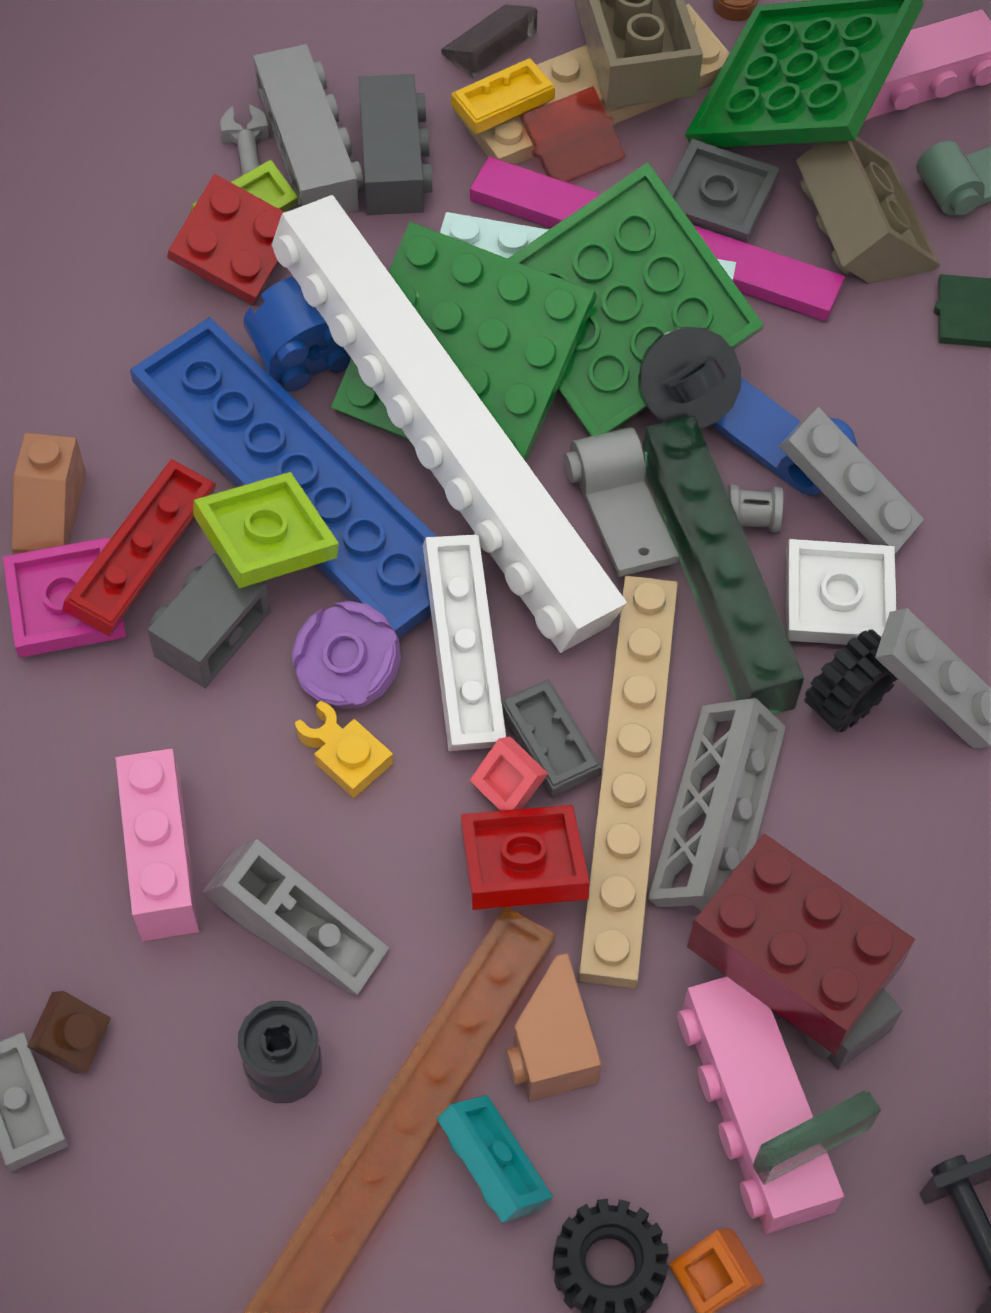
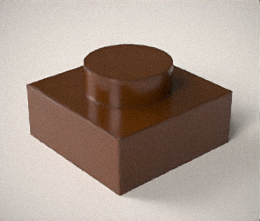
(69, 1032)

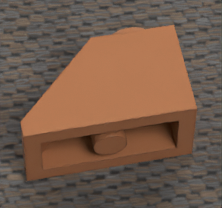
(46, 491)
(554, 1038)

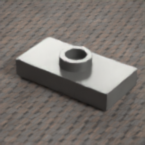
(551, 737)

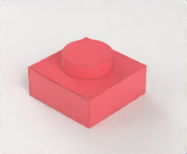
(508, 775)

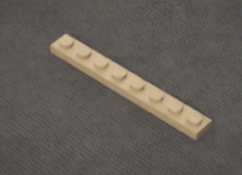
(629, 785)

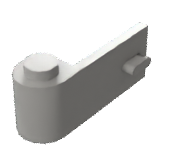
(615, 490)

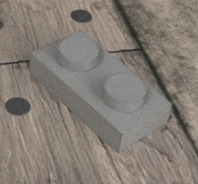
(26, 1111)

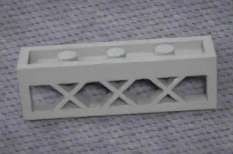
(731, 802)

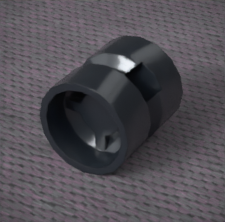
(280, 1051)

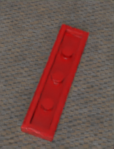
(137, 548)

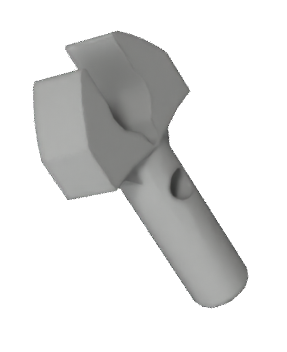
(245, 138)

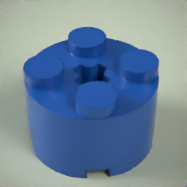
(292, 337)

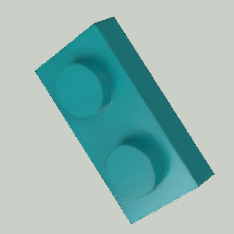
(494, 1158)

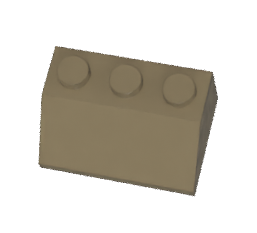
(865, 211)

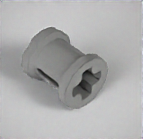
(758, 507)

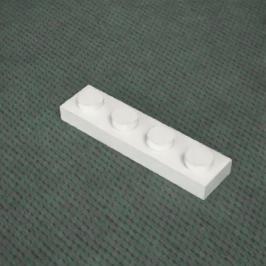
(463, 642)

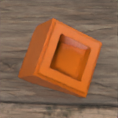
(716, 1272)

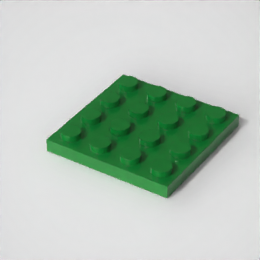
(804, 72)
(647, 278)
(497, 322)

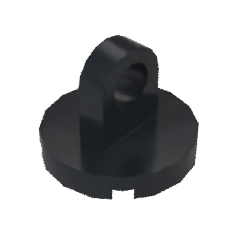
(689, 375)

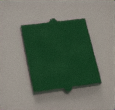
(964, 310)

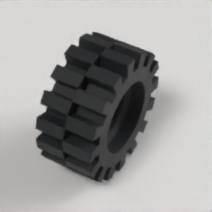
(850, 683)
(615, 1223)

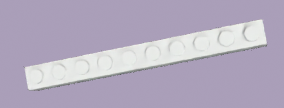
(447, 424)

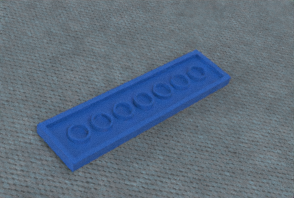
(260, 432)

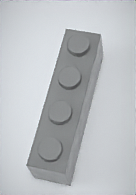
(306, 127)

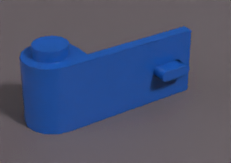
(761, 426)

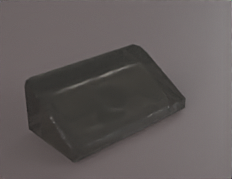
(492, 38)

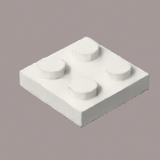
(837, 590)

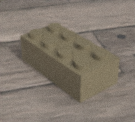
(641, 49)

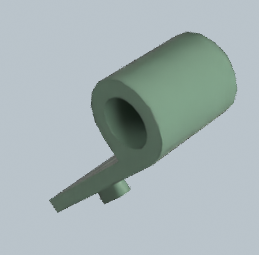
(956, 180)

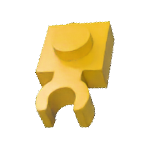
(347, 754)

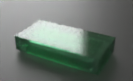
(816, 1136)

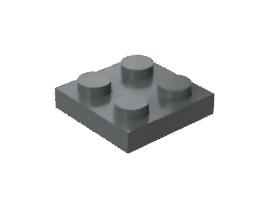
(722, 189)

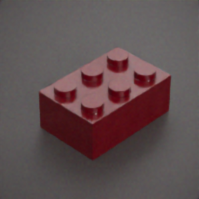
(799, 943)

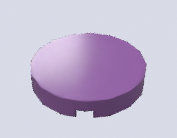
(346, 655)

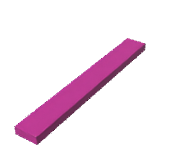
(757, 270)

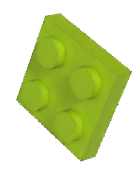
(265, 529)

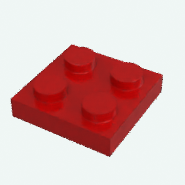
(229, 239)
(524, 857)

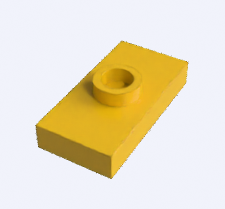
(502, 96)

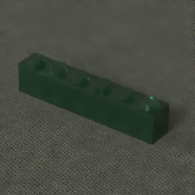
(720, 566)

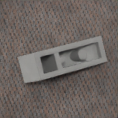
(294, 916)

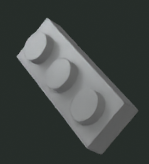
(851, 481)
(937, 677)

